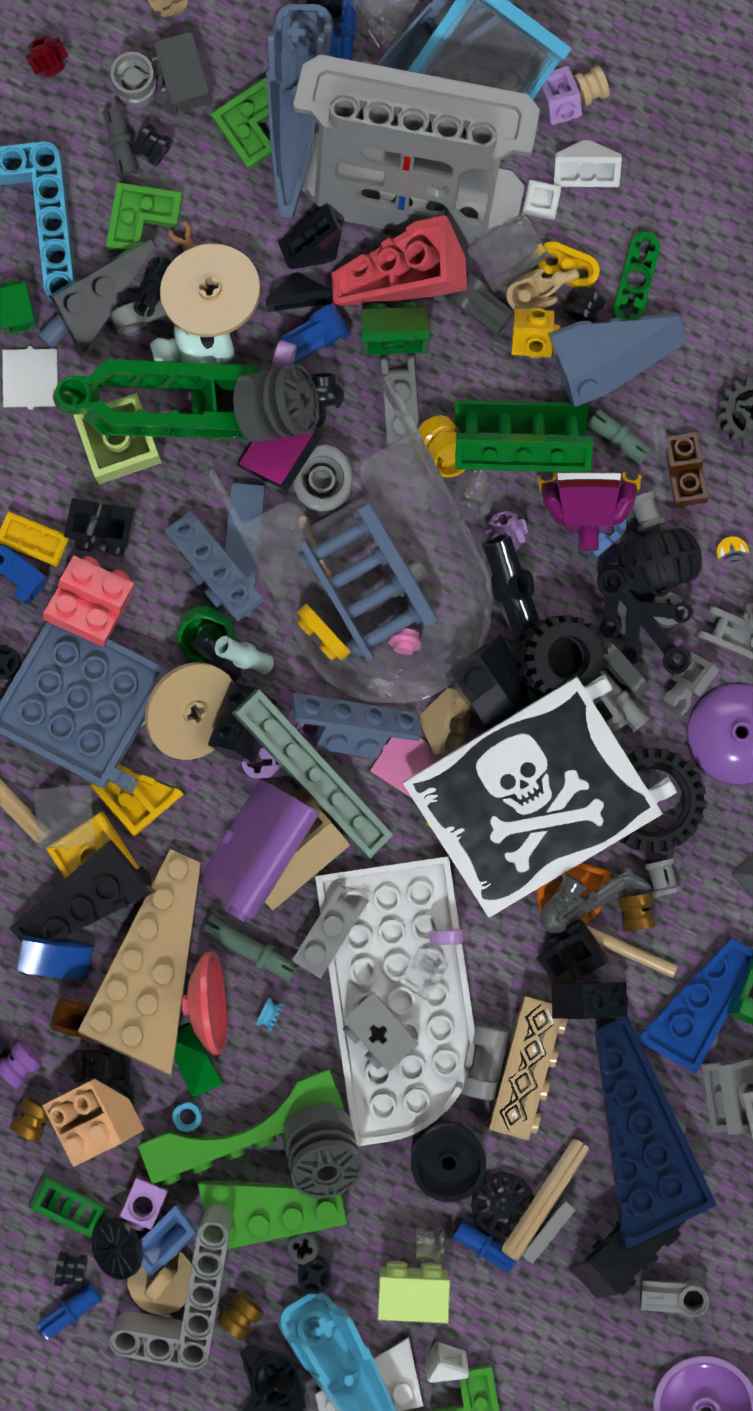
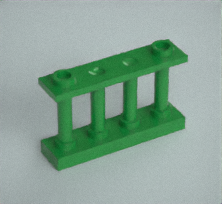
(514, 452)

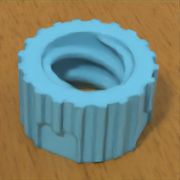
(187, 1127)

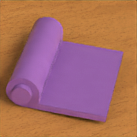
(257, 849)

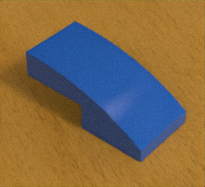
(55, 959)

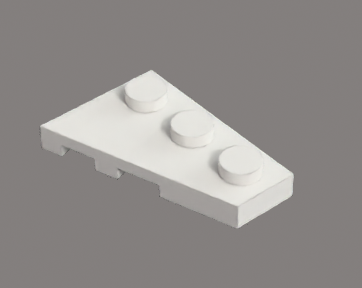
(398, 1375)

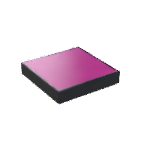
(279, 460)

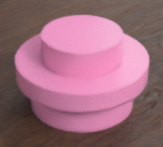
(405, 641)

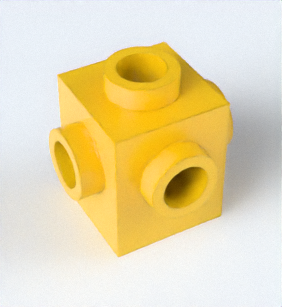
(531, 332)

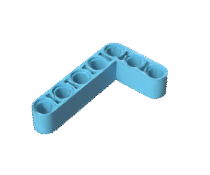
(46, 209)

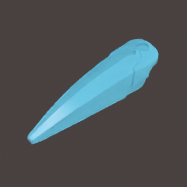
(334, 1354)

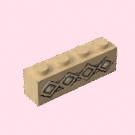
(525, 1069)

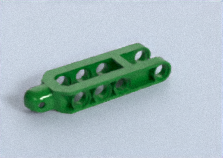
(81, 397)

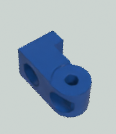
(21, 574)

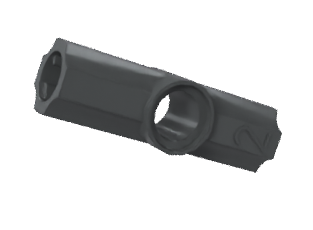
(481, 305)

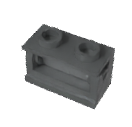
(182, 72)

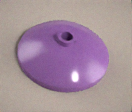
(714, 738)
(704, 1385)

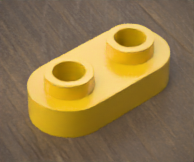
(568, 260)
(331, 644)

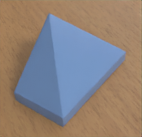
(166, 1240)

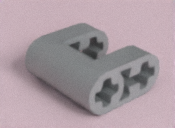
(487, 1062)

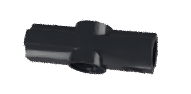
(511, 583)

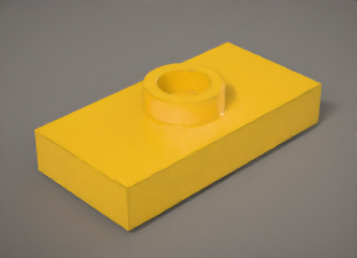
(33, 539)

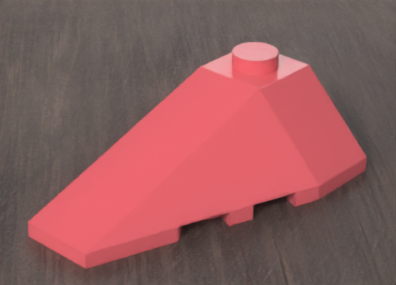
(410, 266)

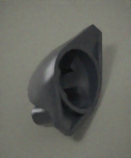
(275, 1379)

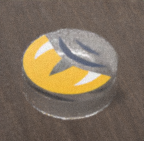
(732, 553)

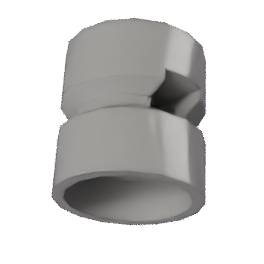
(134, 79)

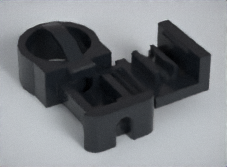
(110, 1068)

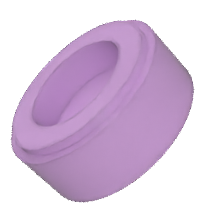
(446, 937)

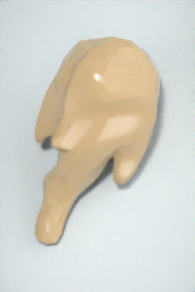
(533, 289)

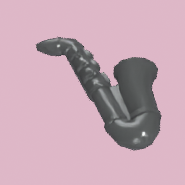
(569, 906)

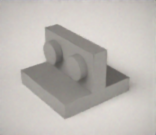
(724, 1096)

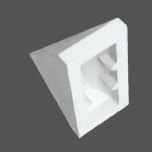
(587, 166)

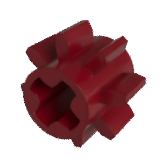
(46, 56)

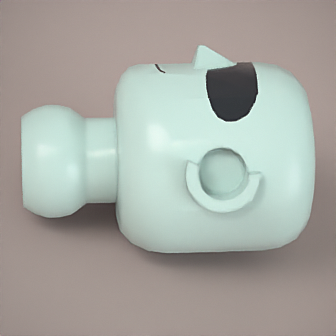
(193, 348)

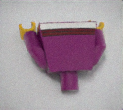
(589, 502)

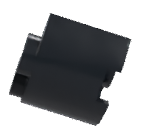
(100, 526)
(573, 954)

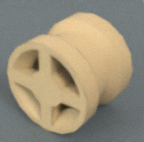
(592, 85)

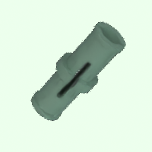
(619, 436)

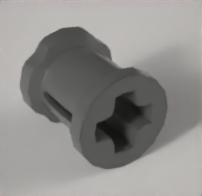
(308, 1255)

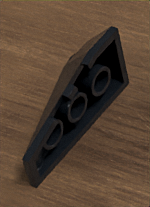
(490, 683)

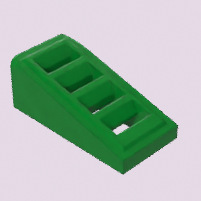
(35, 1204)

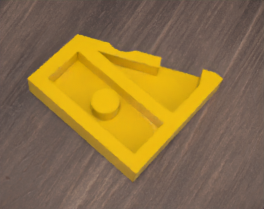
(140, 807)

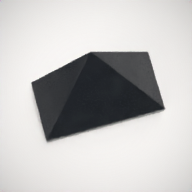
(313, 241)
(298, 292)

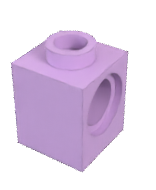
(155, 1192)

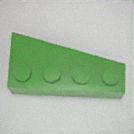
(270, 1210)

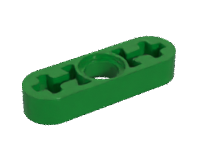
(633, 254)

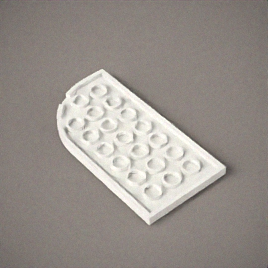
(396, 922)

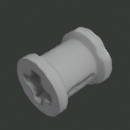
(647, 512)
(663, 877)

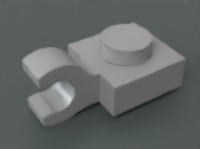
(690, 682)

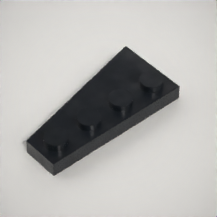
(89, 893)

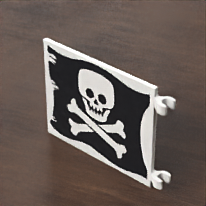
(535, 795)

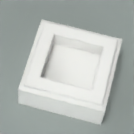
(541, 199)

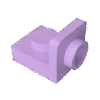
(562, 96)

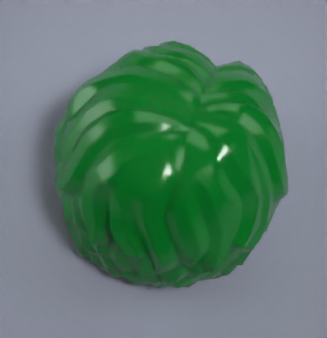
(202, 620)

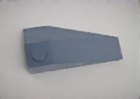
(608, 354)

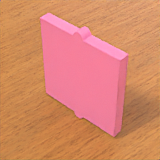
(402, 760)

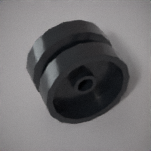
(467, 1170)

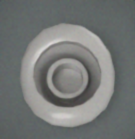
(324, 479)

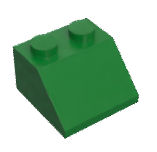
(394, 329)

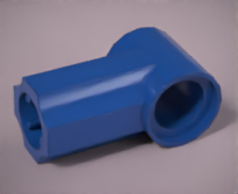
(319, 332)

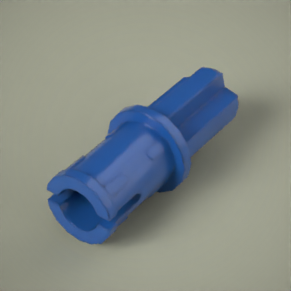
(483, 1246)
(69, 1311)

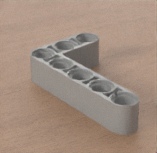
(203, 1302)

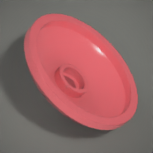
(207, 1003)

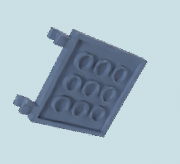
(79, 704)

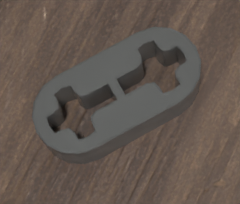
(625, 672)

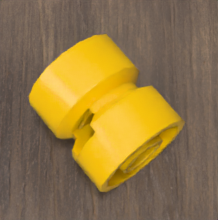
(440, 439)

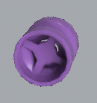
(16, 1067)

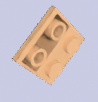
(92, 1120)

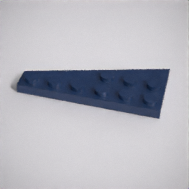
(650, 1157)

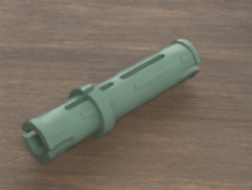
(251, 949)

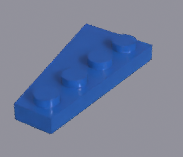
(699, 1010)

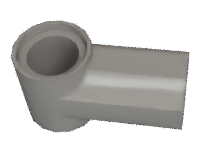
(669, 1296)

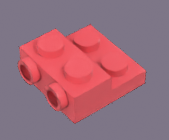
(89, 600)

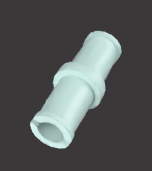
(244, 655)

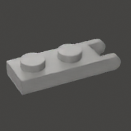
(406, 385)
(730, 634)
(328, 933)

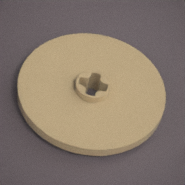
(232, 300)
(170, 704)

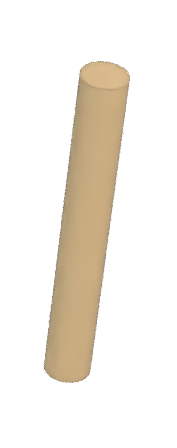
(634, 953)

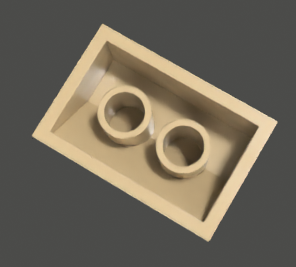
(316, 851)

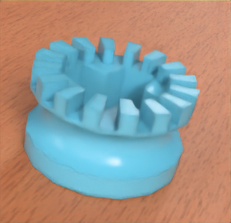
(269, 1013)

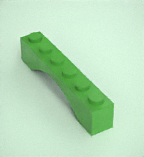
(177, 1152)

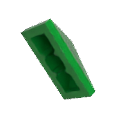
(195, 1063)

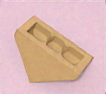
(446, 722)

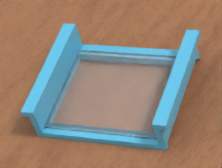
(491, 47)

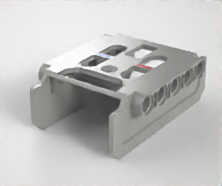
(410, 146)

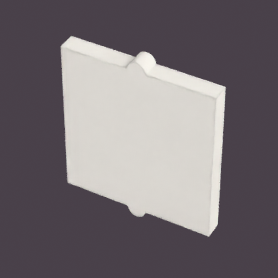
(29, 377)

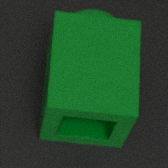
(16, 308)

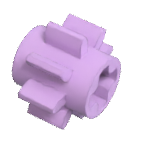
(508, 523)

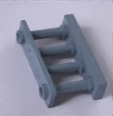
(401, 582)

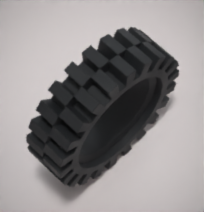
(692, 794)

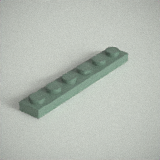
(312, 773)

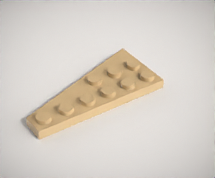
(145, 985)

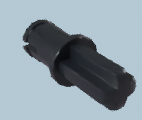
(206, 648)

